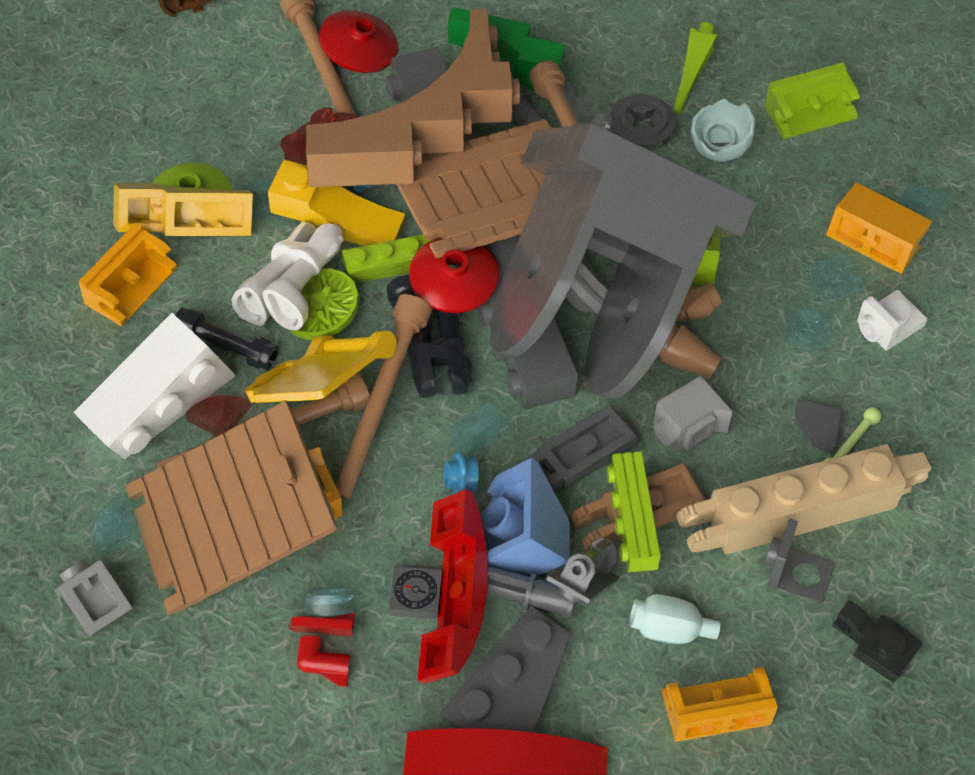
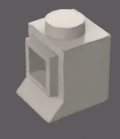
(690, 415)

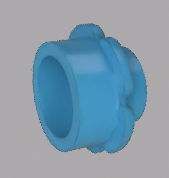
(461, 473)

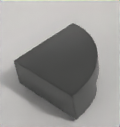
(818, 423)

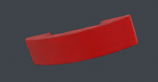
(463, 589)
(499, 753)

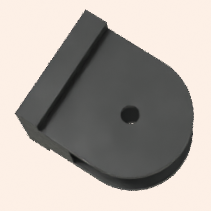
(629, 209)

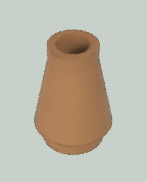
(689, 353)

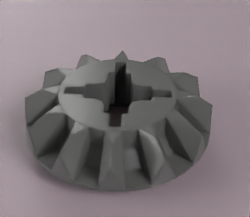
(642, 107)

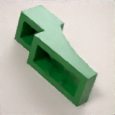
(512, 43)

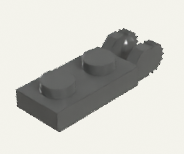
(585, 447)

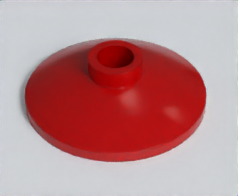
(358, 41)
(454, 288)

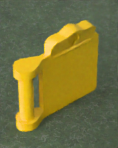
(322, 368)

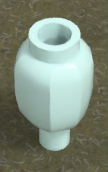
(671, 620)

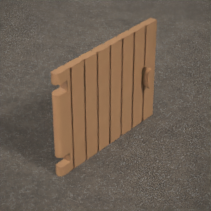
(475, 193)
(231, 507)

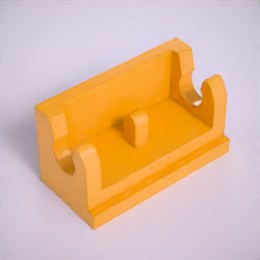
(878, 227)
(127, 275)
(720, 706)

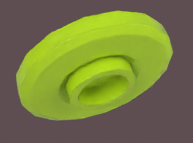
(331, 304)

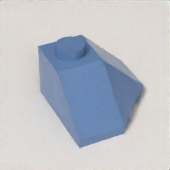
(525, 522)

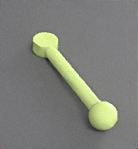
(871, 417)

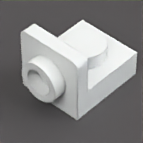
(889, 319)

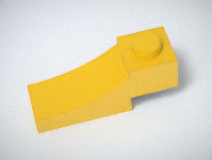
(182, 210)
(358, 218)

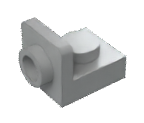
(92, 595)

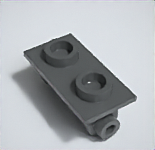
(587, 573)

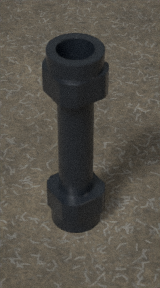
(256, 351)

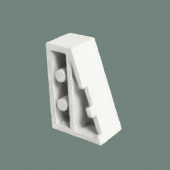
(153, 388)

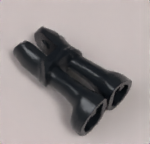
(441, 352)

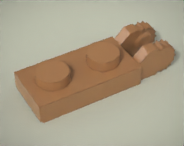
(668, 494)

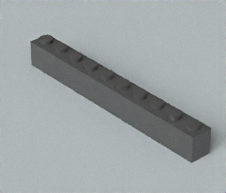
(545, 369)

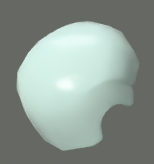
(722, 124)

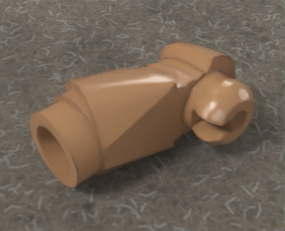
(699, 303)

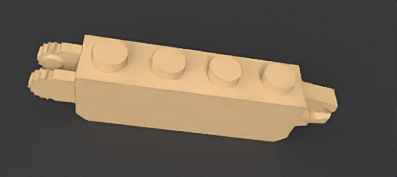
(811, 494)

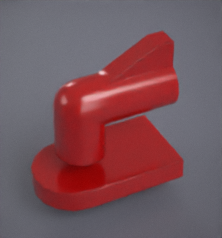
(310, 659)

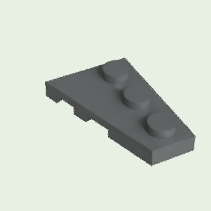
(513, 680)

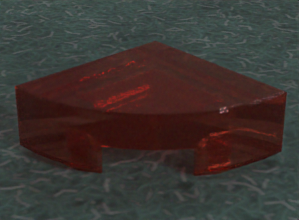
(218, 413)

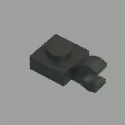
(881, 646)

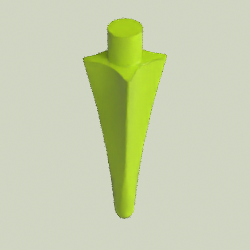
(698, 52)

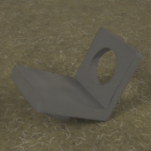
(785, 559)

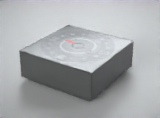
(415, 592)

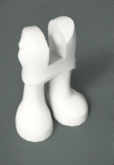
(279, 284)

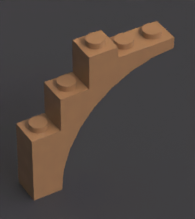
(392, 141)

